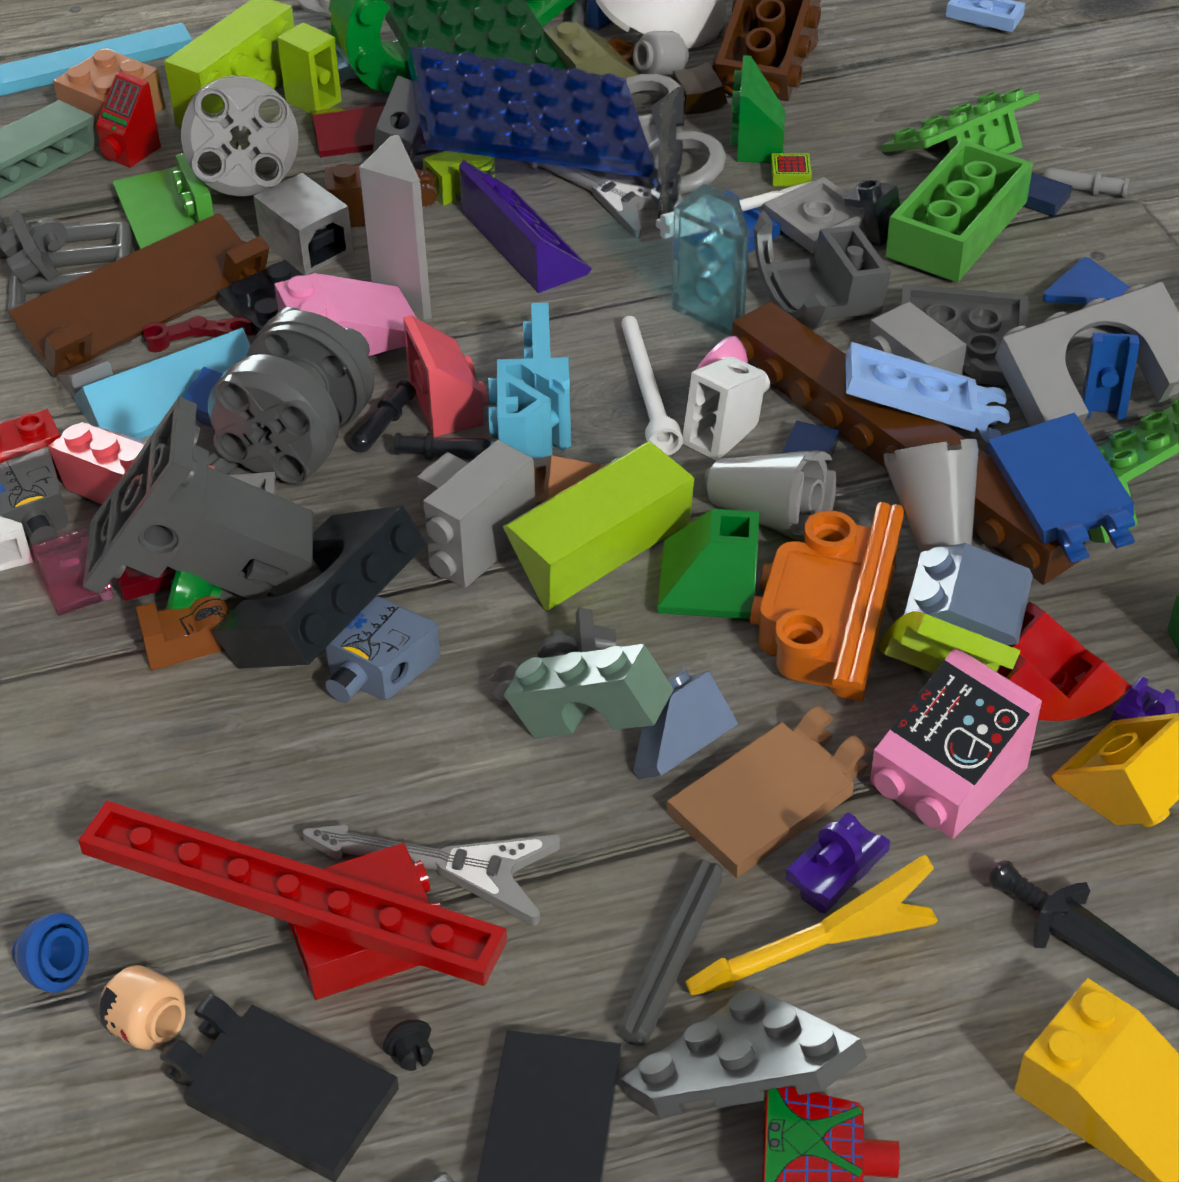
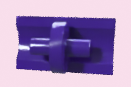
(836, 862)

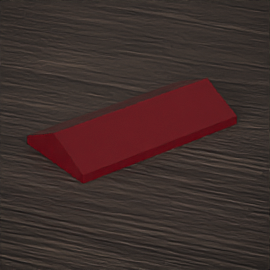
(347, 128)

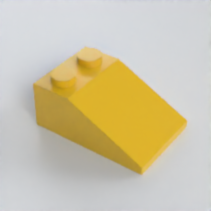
(1108, 1082)

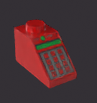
(128, 121)

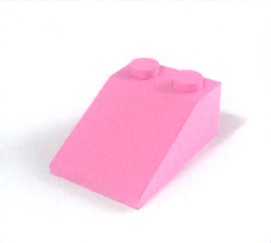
(355, 304)

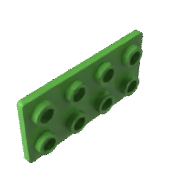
(986, 124)
(163, 201)

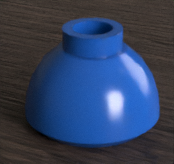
(52, 952)

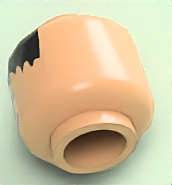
(142, 1007)

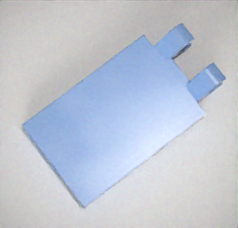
(923, 390)

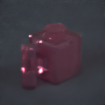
(63, 569)

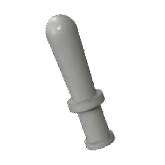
(1089, 182)

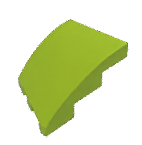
(929, 640)

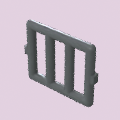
(75, 233)

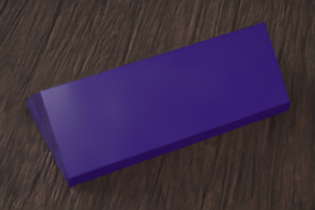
(518, 231)

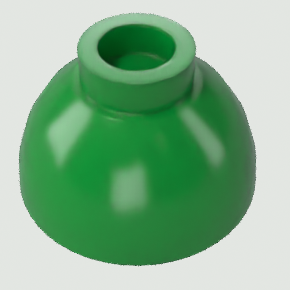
(189, 588)

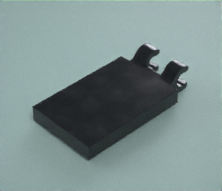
(281, 1086)
(551, 1110)

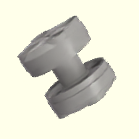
(266, 137)

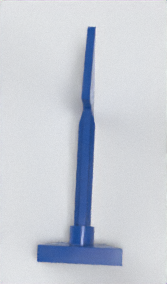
(1111, 355)

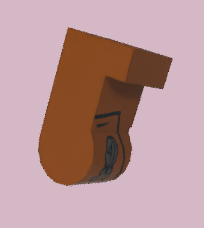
(181, 633)

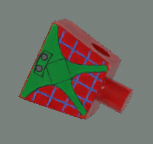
(821, 1140)

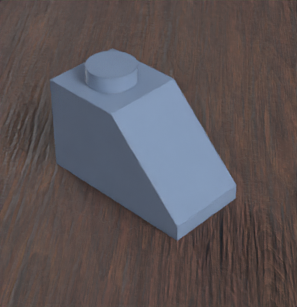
(687, 723)

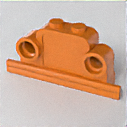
(829, 599)

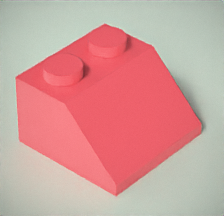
(443, 379)

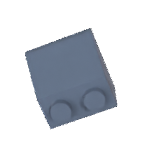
(972, 591)

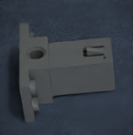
(197, 520)

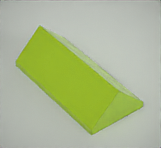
(601, 522)

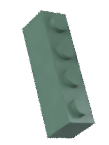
(43, 144)

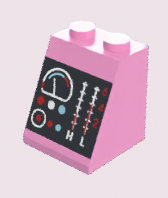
(957, 744)

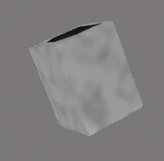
(303, 223)

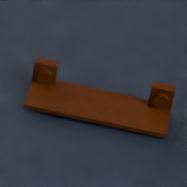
(136, 290)

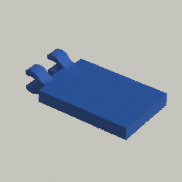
(1064, 484)

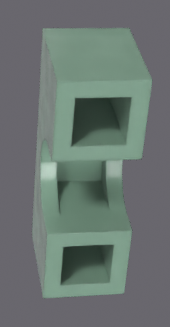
(615, 681)

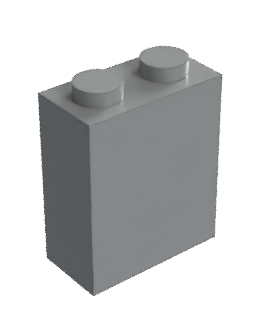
(472, 507)

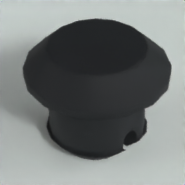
(409, 1043)

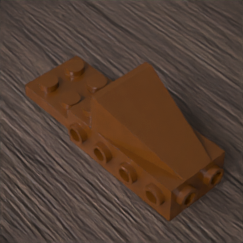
(775, 36)

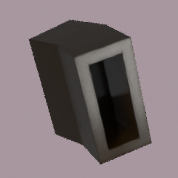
(701, 89)

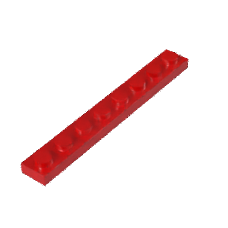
(295, 892)

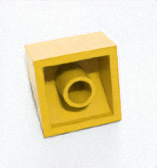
(1127, 770)

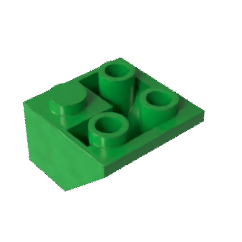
(757, 116)
(711, 566)

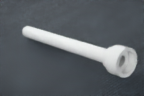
(661, 429)

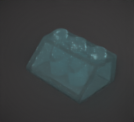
(710, 258)

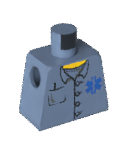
(381, 651)

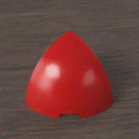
(1061, 670)

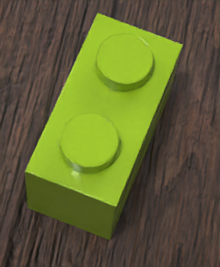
(309, 68)

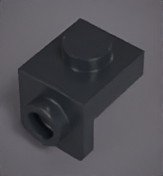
(878, 204)

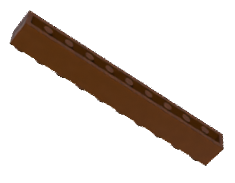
(815, 378)

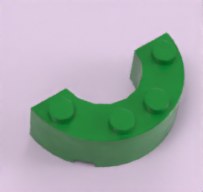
(359, 43)

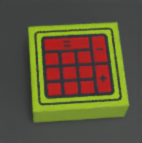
(790, 169)

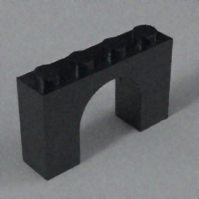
(356, 560)

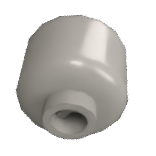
(660, 53)

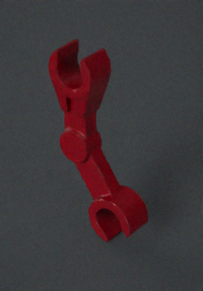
(160, 336)

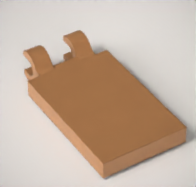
(769, 792)

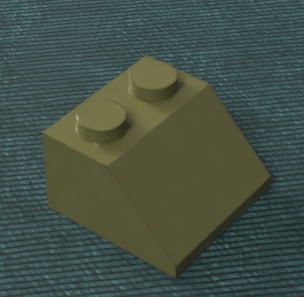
(587, 51)

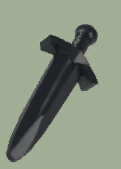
(1082, 929)

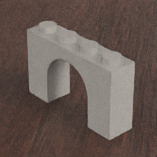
(1036, 355)

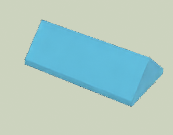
(142, 396)

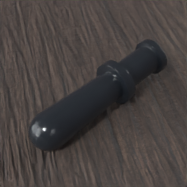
(388, 410)
(460, 447)

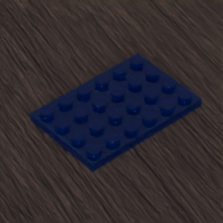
(528, 112)

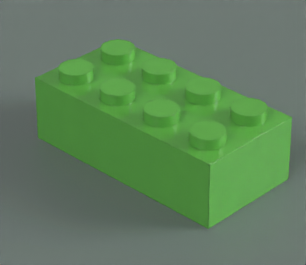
(958, 210)

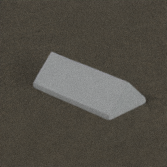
(396, 224)

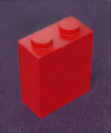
(340, 965)

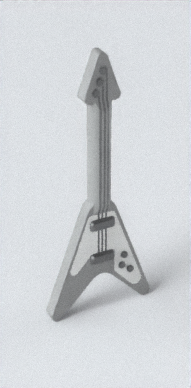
(617, 197)
(477, 867)

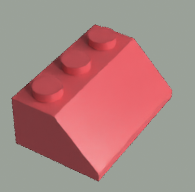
(93, 459)

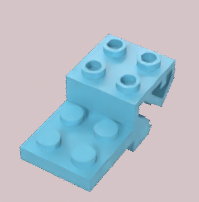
(532, 394)

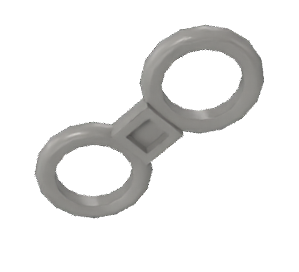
(690, 139)

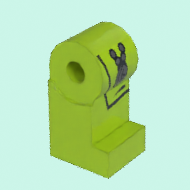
(446, 168)

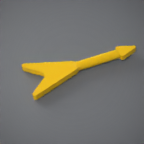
(868, 915)

